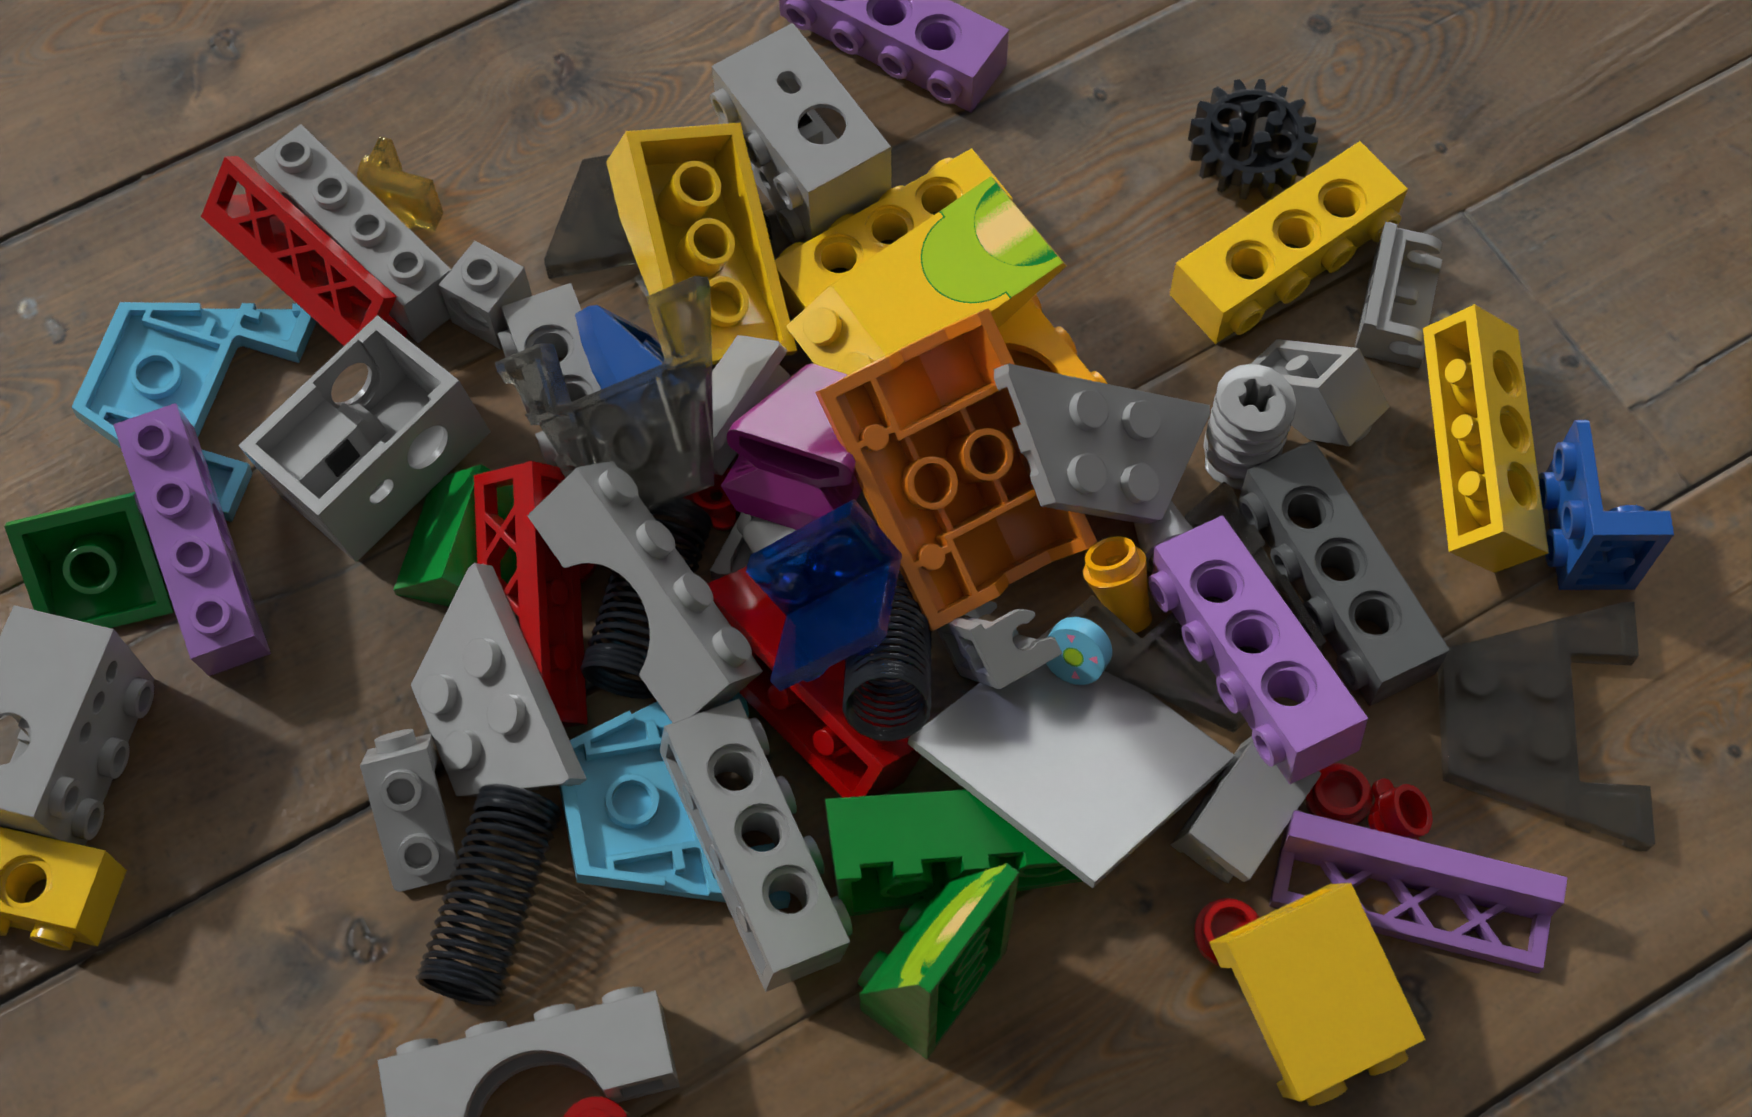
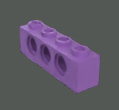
(915, 40)
(191, 540)
(1217, 564)

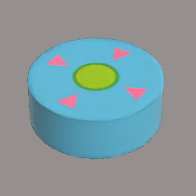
(1084, 651)

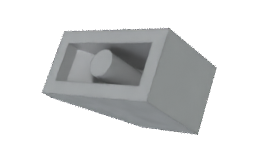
(1331, 388)

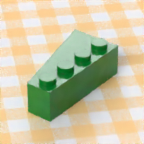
(912, 843)

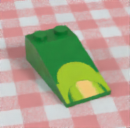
(941, 958)

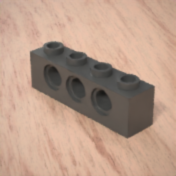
(1308, 487)

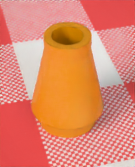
(1119, 579)

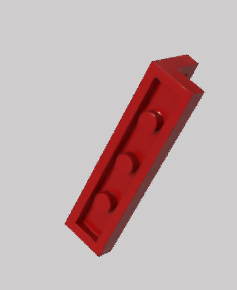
(296, 253)
(541, 589)

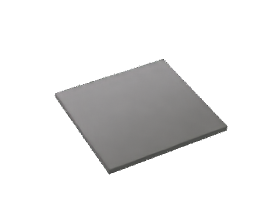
(1073, 763)

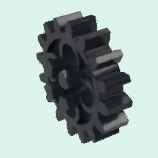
(1220, 145)

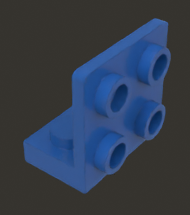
(1584, 542)

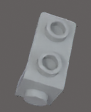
(409, 809)

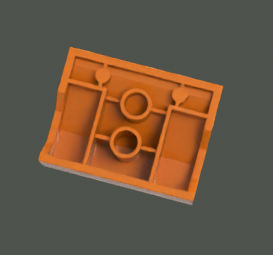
(947, 468)

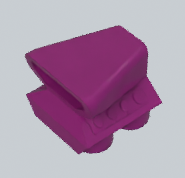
(789, 455)

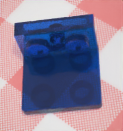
(834, 588)

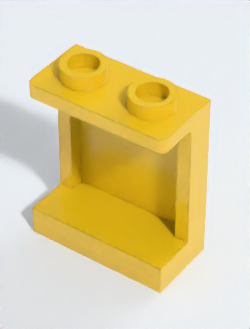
(1321, 992)

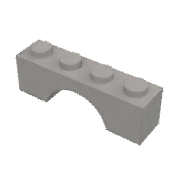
(693, 650)
(614, 1044)

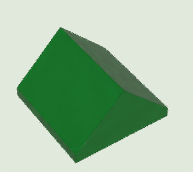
(446, 540)
(91, 563)

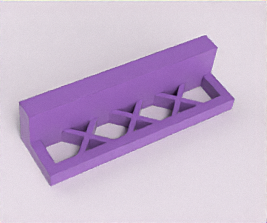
(1430, 869)

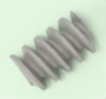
(1247, 422)

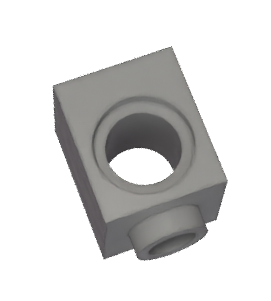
(479, 288)

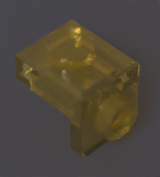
(404, 194)

